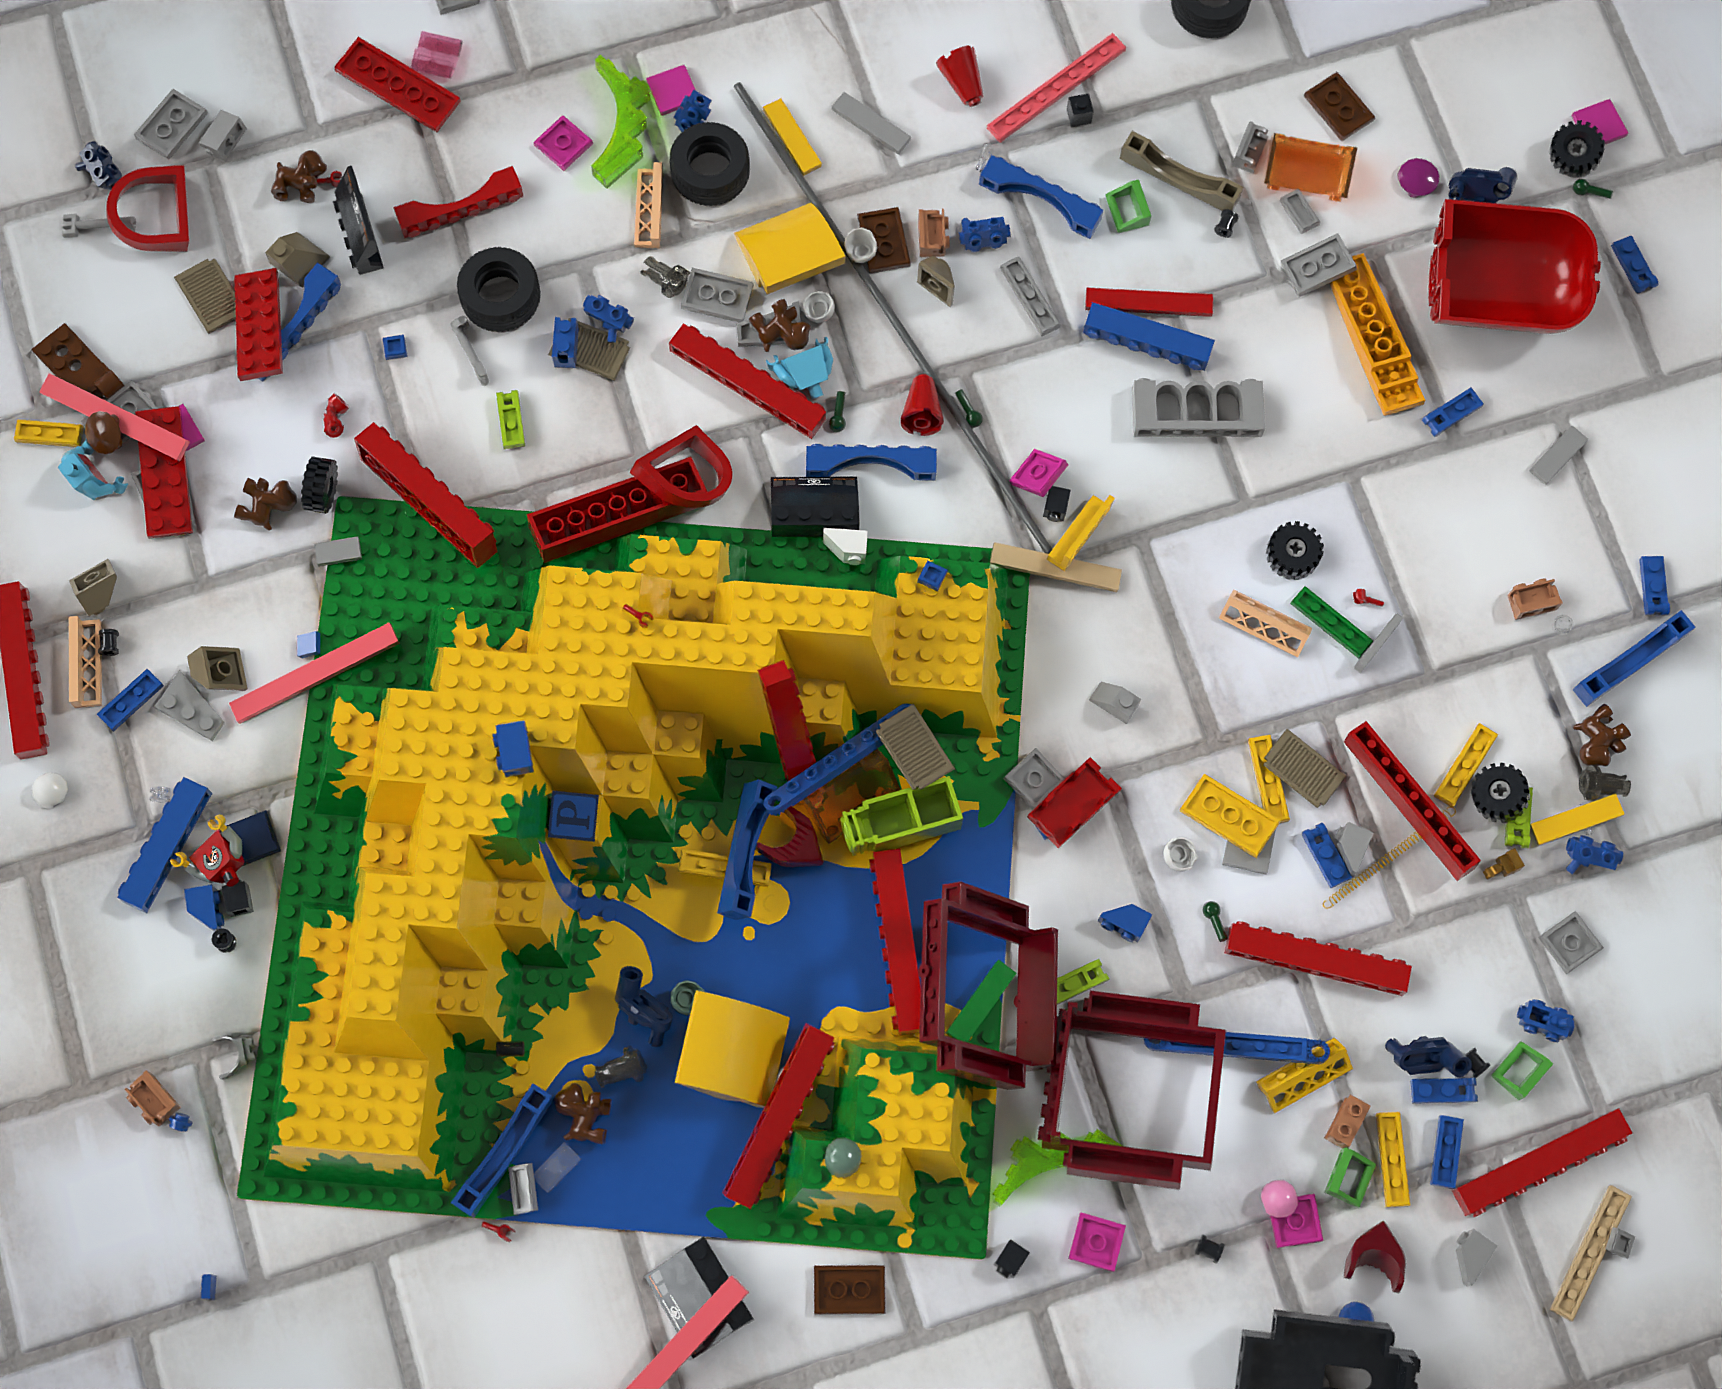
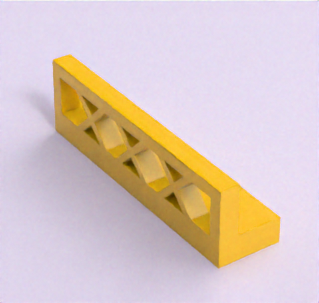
(1079, 531)
(1286, 1077)

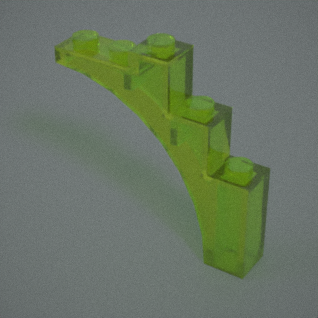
(623, 147)
(1035, 1160)

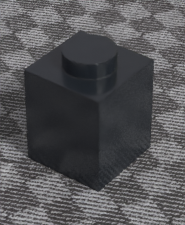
(1080, 110)
(1056, 504)
(237, 899)
(1011, 1259)

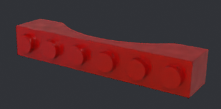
(419, 217)

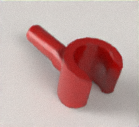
(336, 174)
(1360, 597)
(638, 615)
(500, 1230)

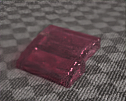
(436, 55)

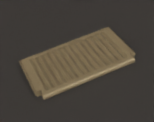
(209, 294)
(596, 353)
(914, 748)
(1303, 769)

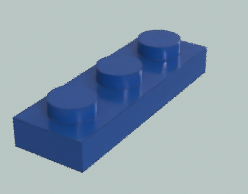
(130, 700)
(1447, 1152)

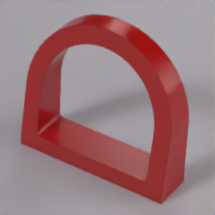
(151, 175)
(696, 439)

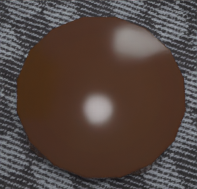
(103, 432)

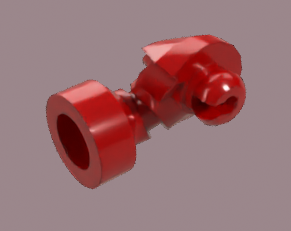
(332, 424)

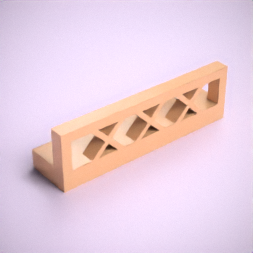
(656, 204)
(1265, 615)
(77, 659)

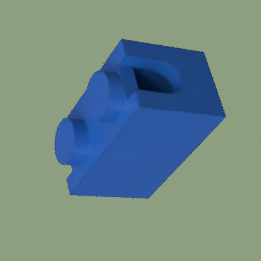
(565, 342)
(514, 748)

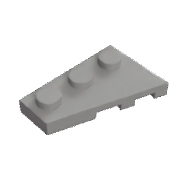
(748, 335)
(189, 707)

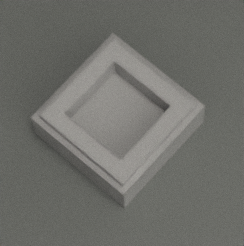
(1620, 1242)

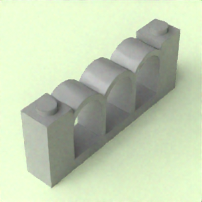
(1249, 398)

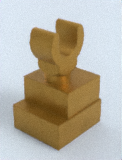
(1507, 864)

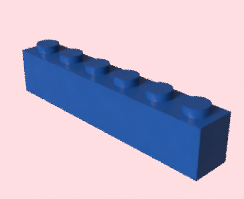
(1148, 336)
(166, 839)

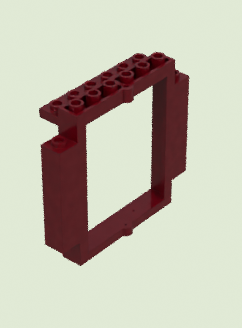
(1036, 986)
(1134, 1018)

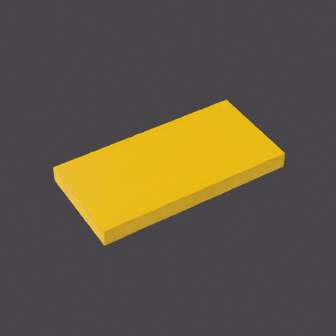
(1230, 815)

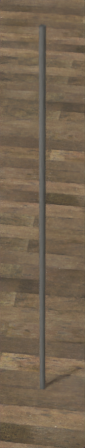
(896, 323)

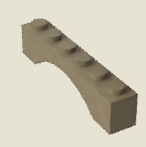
(1210, 189)

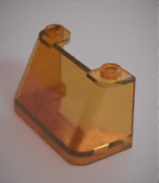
(1309, 166)
(860, 782)

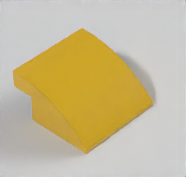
(790, 248)
(732, 1049)

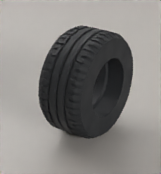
(1207, 20)
(709, 138)
(498, 263)

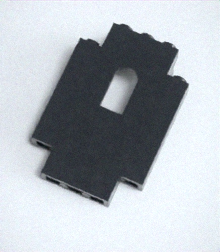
(1305, 1343)

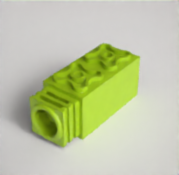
(902, 818)

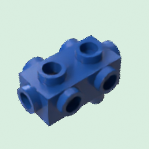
(692, 110)
(984, 233)
(613, 318)
(1586, 852)
(1549, 1021)

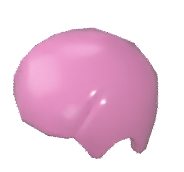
(1279, 1198)

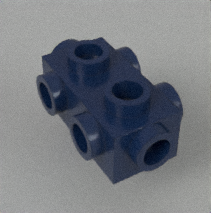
(99, 164)

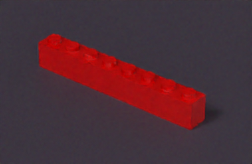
(747, 380)
(20, 673)
(787, 718)
(1412, 801)
(899, 940)
(1318, 959)
(778, 1116)
(1541, 1162)

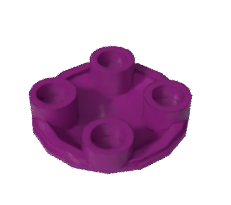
(1418, 177)

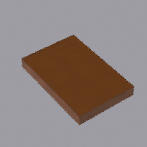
(1339, 106)
(890, 239)
(849, 1289)

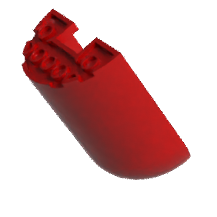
(1512, 268)

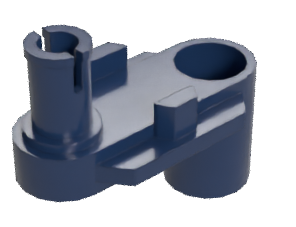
(1482, 185)
(641, 1005)
(1429, 1056)

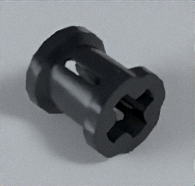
(1226, 223)
(108, 642)
(223, 933)
(1478, 1063)
(1209, 1248)

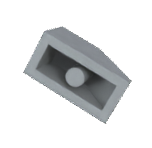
(1115, 701)
(1352, 845)
(1473, 1254)

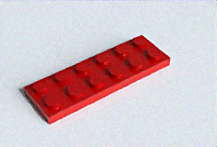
(397, 84)
(258, 324)
(164, 480)

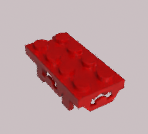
(1073, 803)

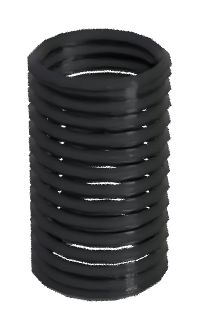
(510, 1049)

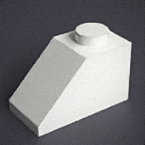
(847, 544)

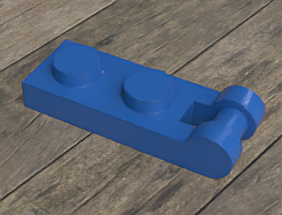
(1634, 264)
(1453, 411)
(1654, 585)
(1326, 856)
(1443, 1090)

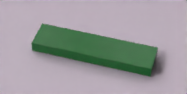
(1331, 622)
(981, 1002)

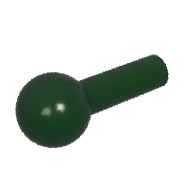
(1583, 187)
(973, 417)
(837, 422)
(1212, 911)

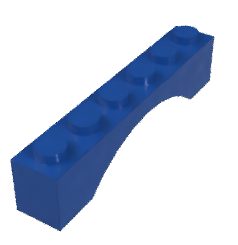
(1003, 177)
(318, 289)
(915, 462)
(1634, 658)
(737, 890)
(495, 1164)

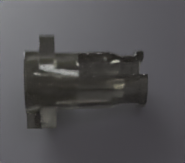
(671, 279)
(1595, 783)
(622, 1068)

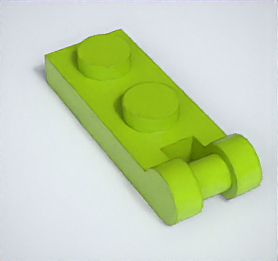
(510, 420)
(1520, 824)
(1079, 981)

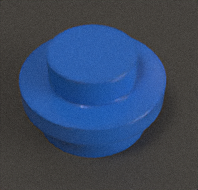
(180, 1122)

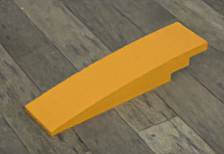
(1377, 339)

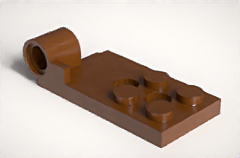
(93, 374)

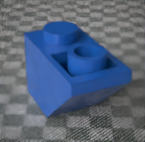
(203, 905)
(1127, 920)

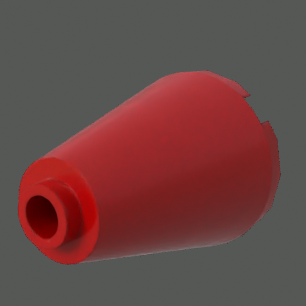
(963, 74)
(922, 408)

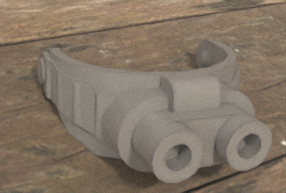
(244, 1053)

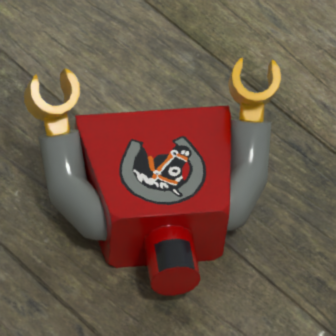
(217, 857)

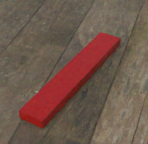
(1151, 301)

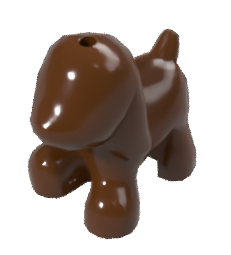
(302, 177)
(781, 326)
(263, 501)
(1601, 737)
(572, 1103)

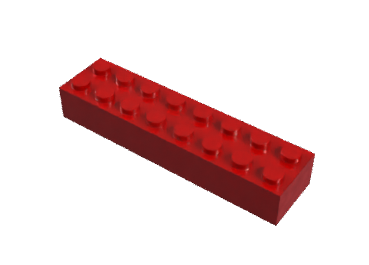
(426, 494)
(609, 512)

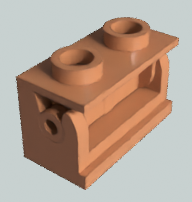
(932, 233)
(1534, 598)
(152, 1099)
(1347, 1121)

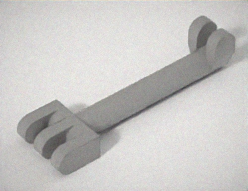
(73, 224)
(458, 326)

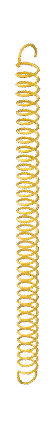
(1380, 865)

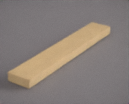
(1036, 563)
(1590, 1253)

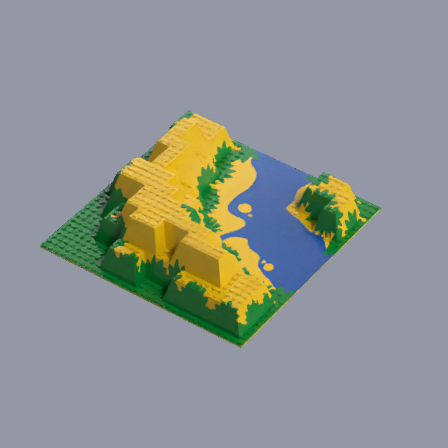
(445, 918)

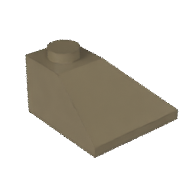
(295, 256)
(937, 278)
(95, 587)
(218, 668)

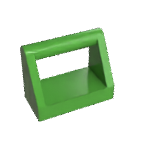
(1139, 202)
(1531, 1080)
(1338, 1174)

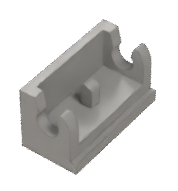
(223, 135)
(1251, 147)

